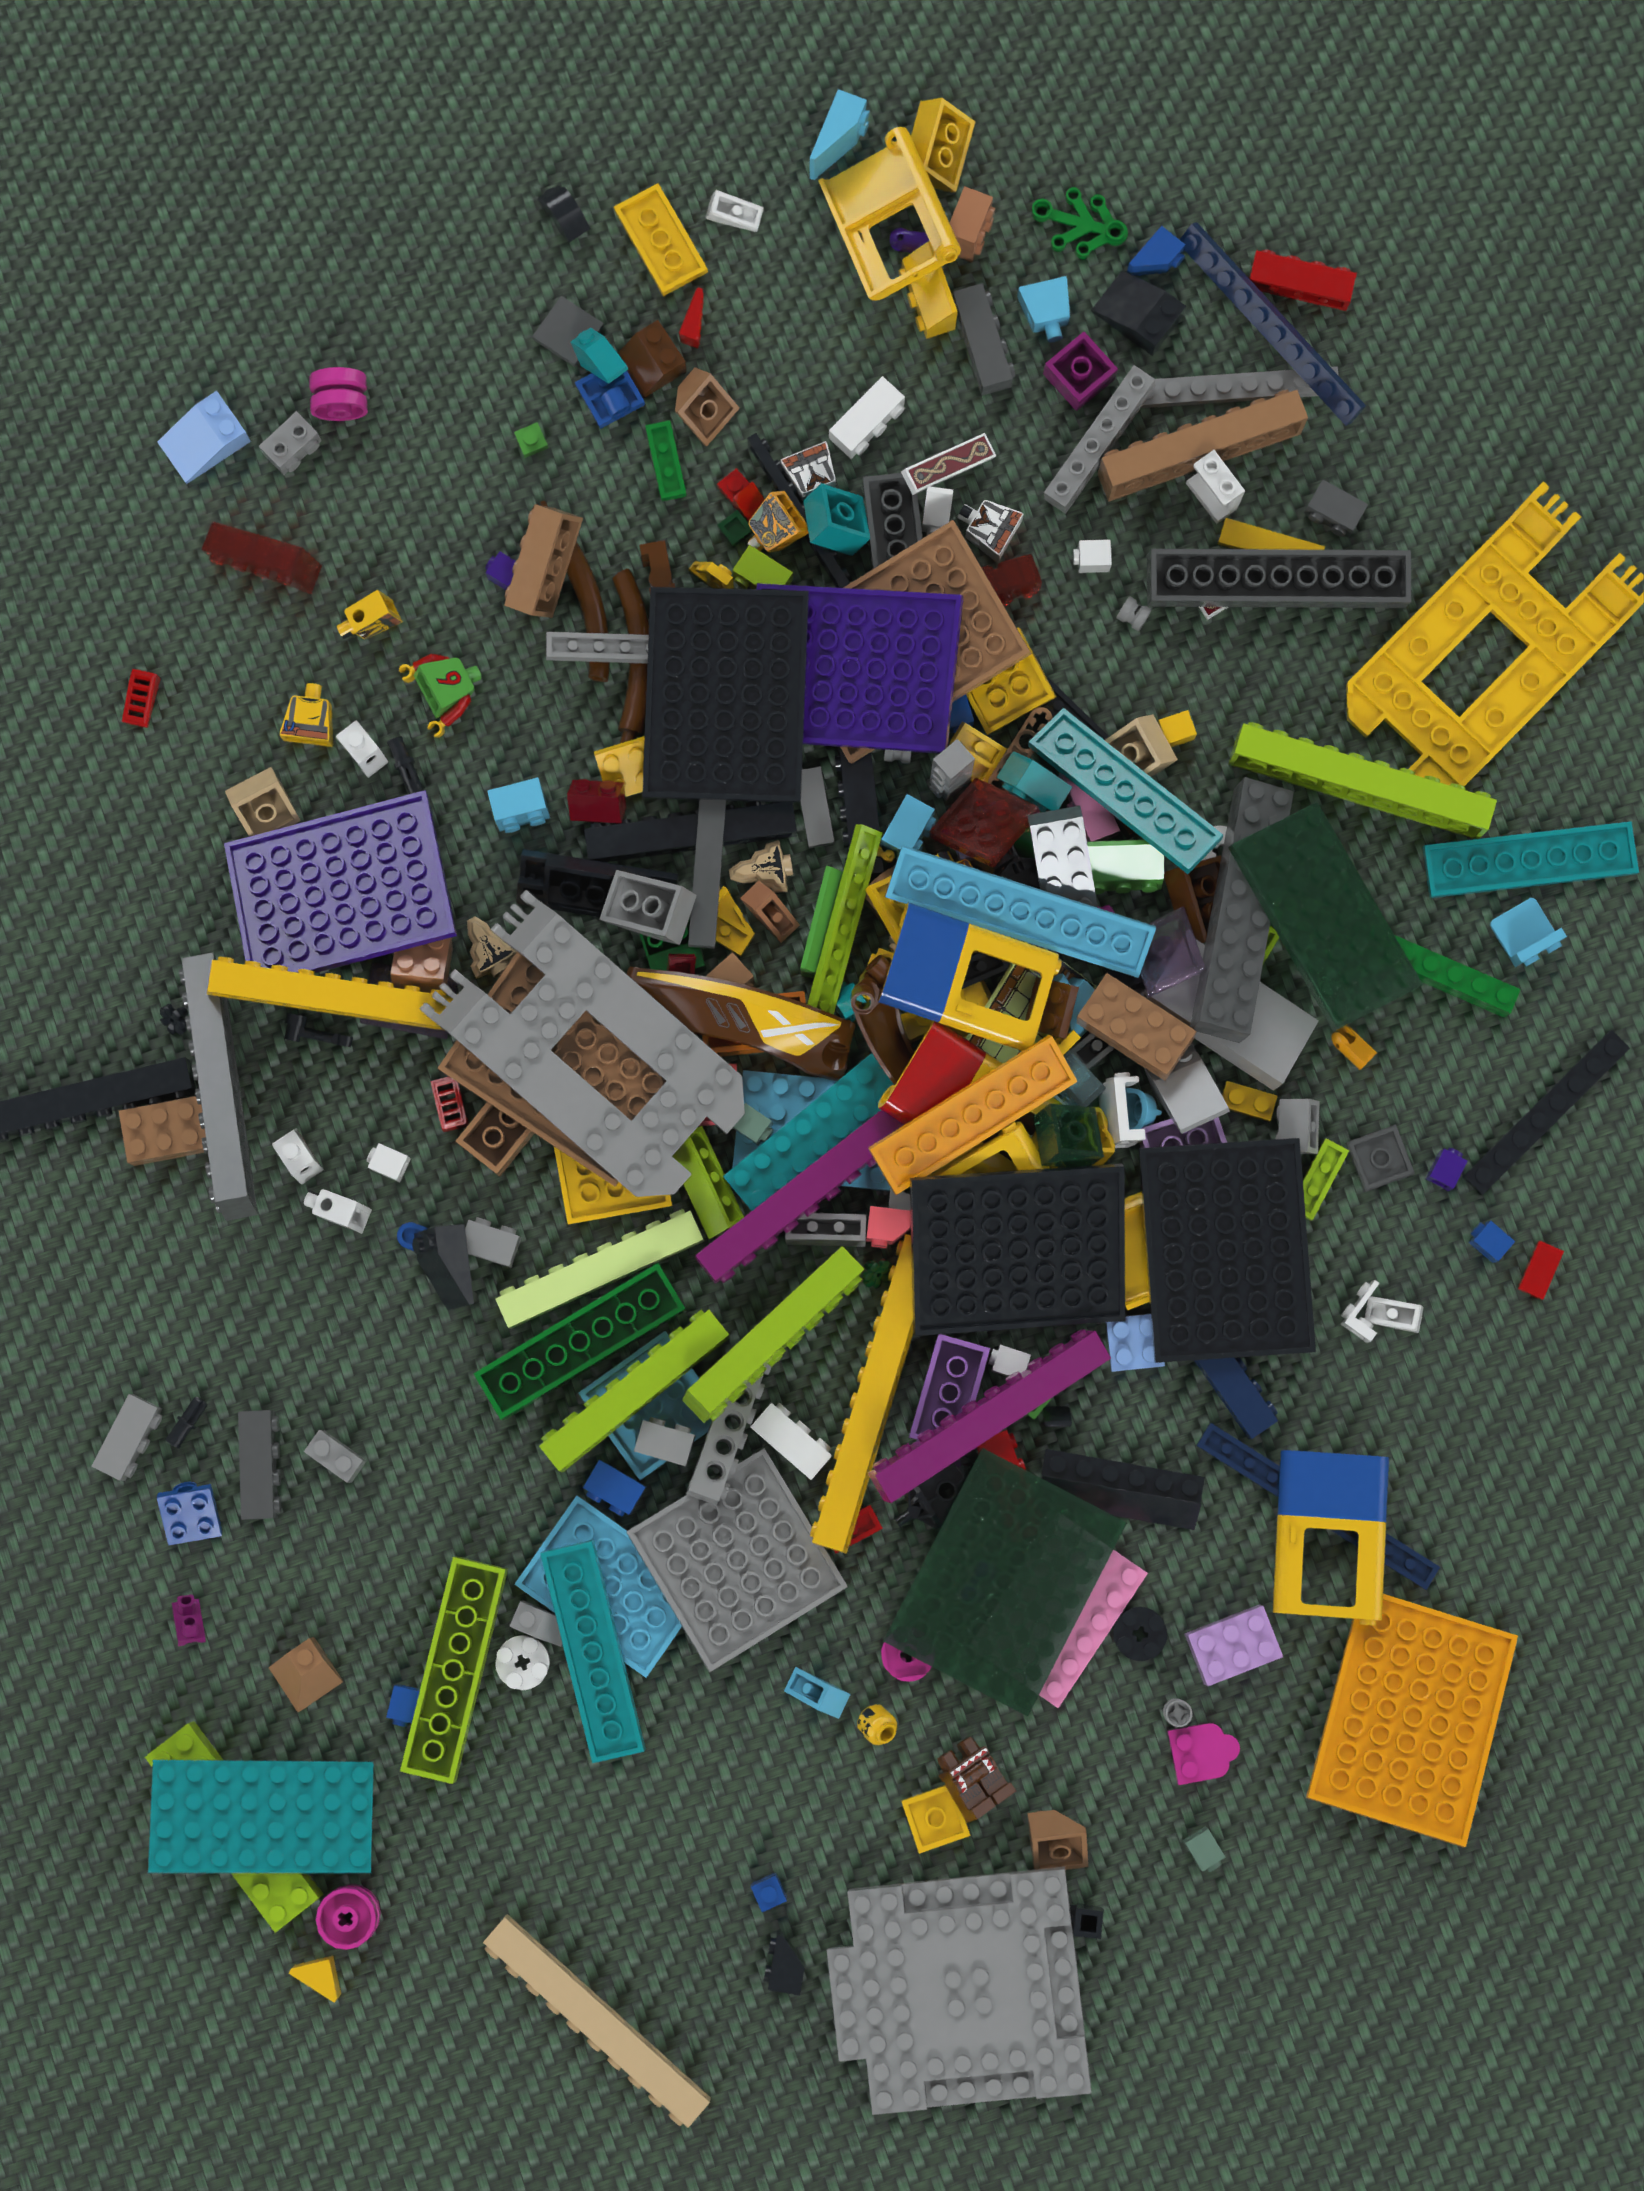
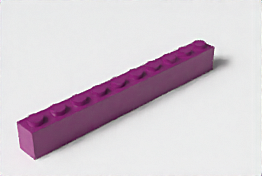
(795, 1199)
(989, 1415)

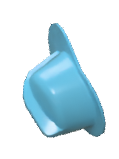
(1141, 1108)

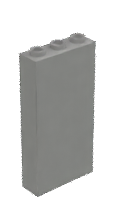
(1275, 1037)

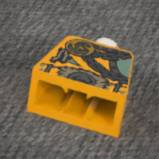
(776, 523)

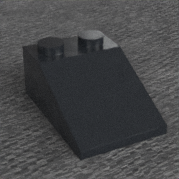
(1139, 311)
(445, 1261)

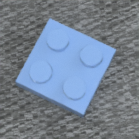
(1131, 1343)

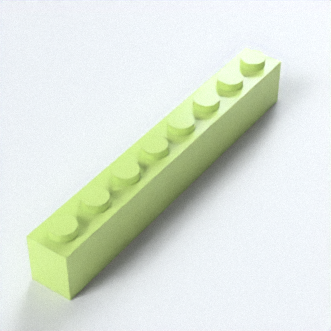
(600, 1269)

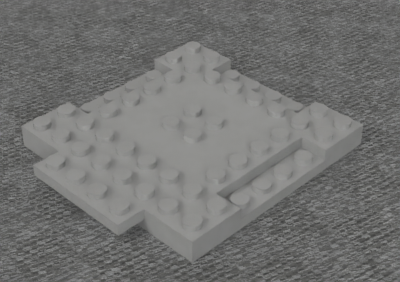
(962, 1991)

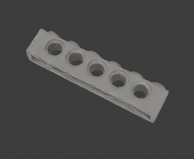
(1099, 439)
(701, 1485)

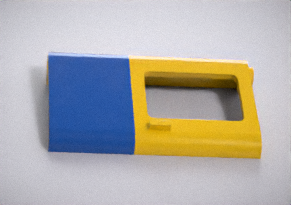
(932, 967)
(1336, 1495)

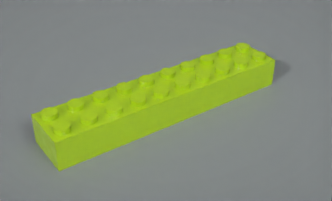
(1362, 781)

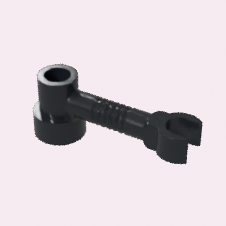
(297, 1028)

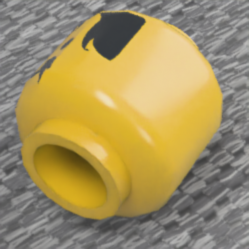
(877, 1724)

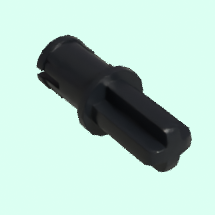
(186, 1422)

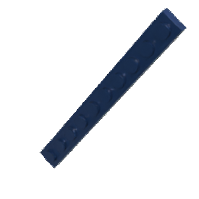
(1272, 324)
(1266, 1475)

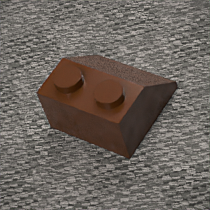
(652, 359)

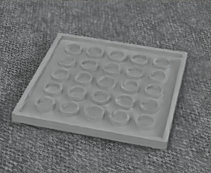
(738, 1564)

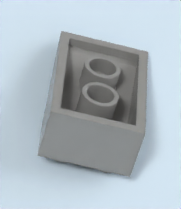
(648, 906)
(1189, 1093)

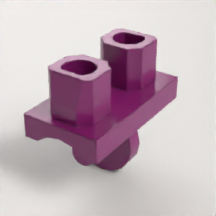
(188, 1620)

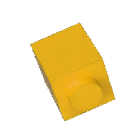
(1178, 728)

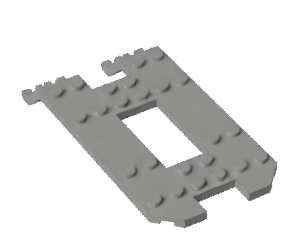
(521, 1055)

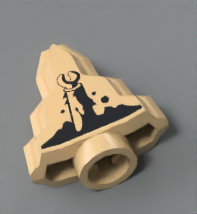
(765, 866)
(488, 950)

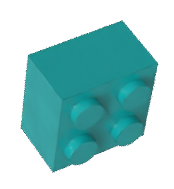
(836, 519)
(1033, 782)

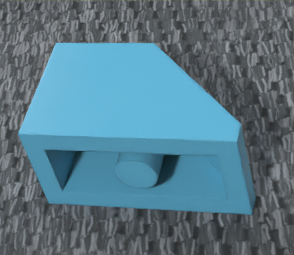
(817, 1693)

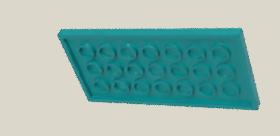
(261, 1817)

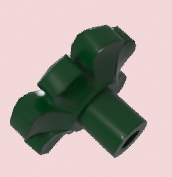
(876, 1273)

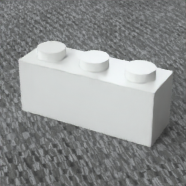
(867, 418)
(792, 1440)

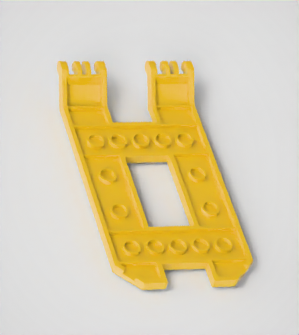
(1497, 583)

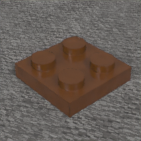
(1058, 1008)

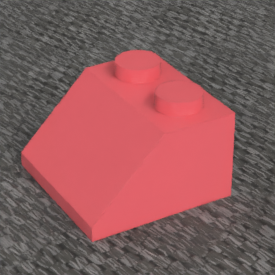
(887, 1226)

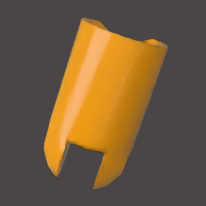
(1353, 1046)

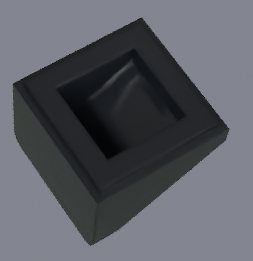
(1056, 1416)

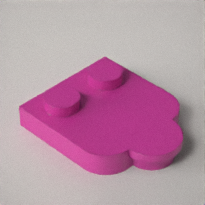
(1201, 1752)

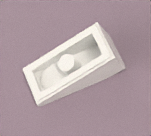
(734, 211)
(1394, 1314)

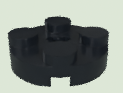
(1149, 1646)

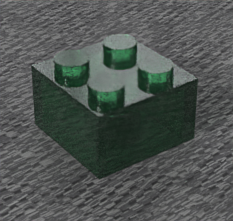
(1068, 1136)

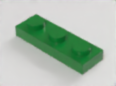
(665, 460)

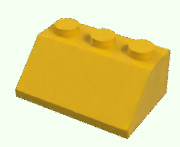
(942, 141)
(930, 295)

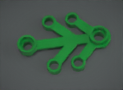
(1083, 223)

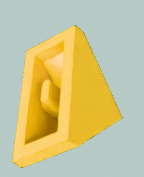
(320, 1976)

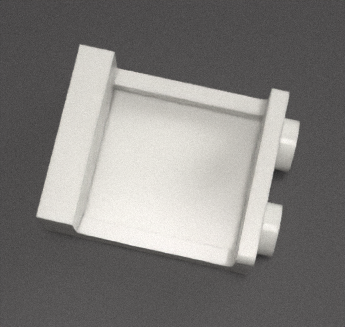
(1215, 487)
(1114, 1106)

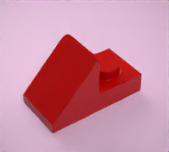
(741, 493)

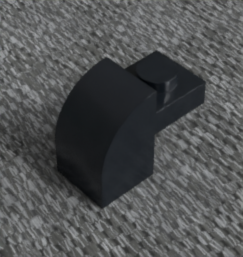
(564, 212)
(1086, 1920)

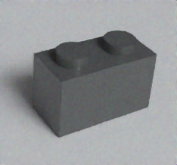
(1335, 509)

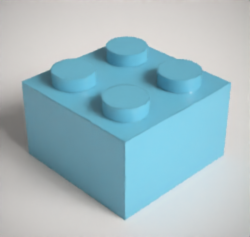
(519, 805)
(908, 826)

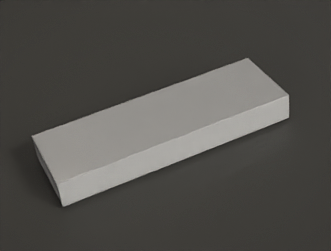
(815, 809)

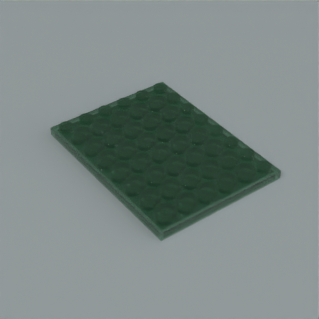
(1004, 1581)

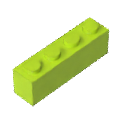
(707, 1186)

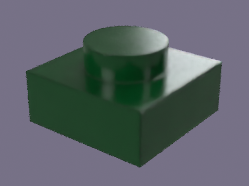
(735, 528)

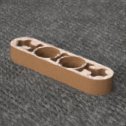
(1015, 746)

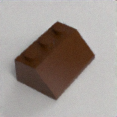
(1195, 893)

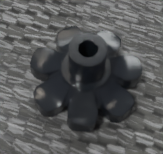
(174, 1019)

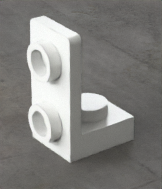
(1361, 1327)

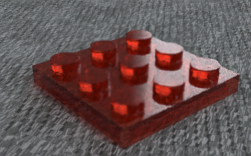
(983, 822)

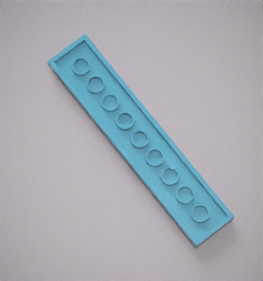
(1021, 911)

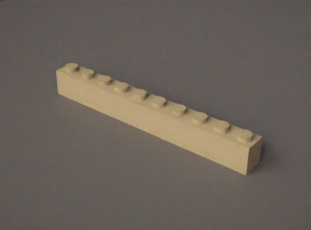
(597, 2020)

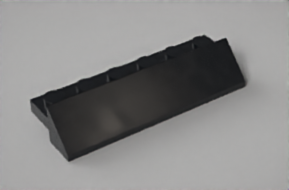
(573, 882)
(1127, 1488)

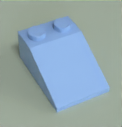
(203, 437)

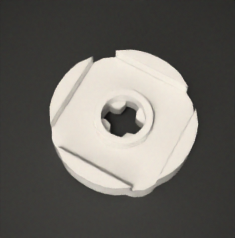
(536, 1670)

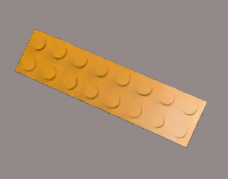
(973, 1114)

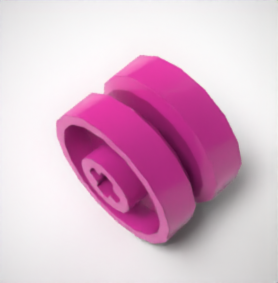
(338, 394)
(343, 1932)

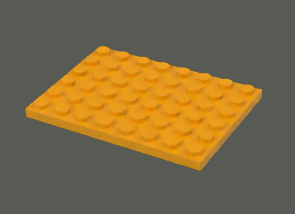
(1413, 1720)

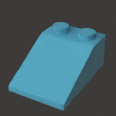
(839, 132)

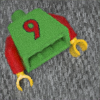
(444, 685)

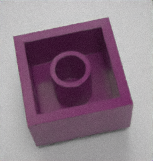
(1080, 371)

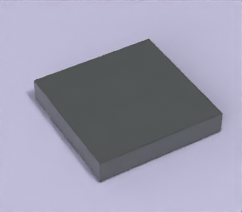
(562, 326)
(1380, 1158)

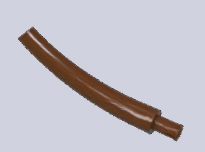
(590, 604)
(634, 710)

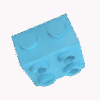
(1526, 933)

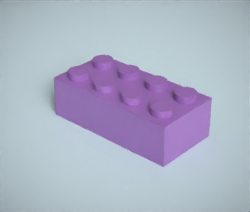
(949, 1382)

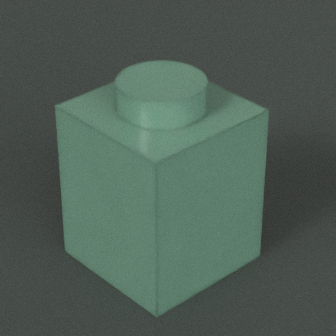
(754, 1125)
(1204, 1850)

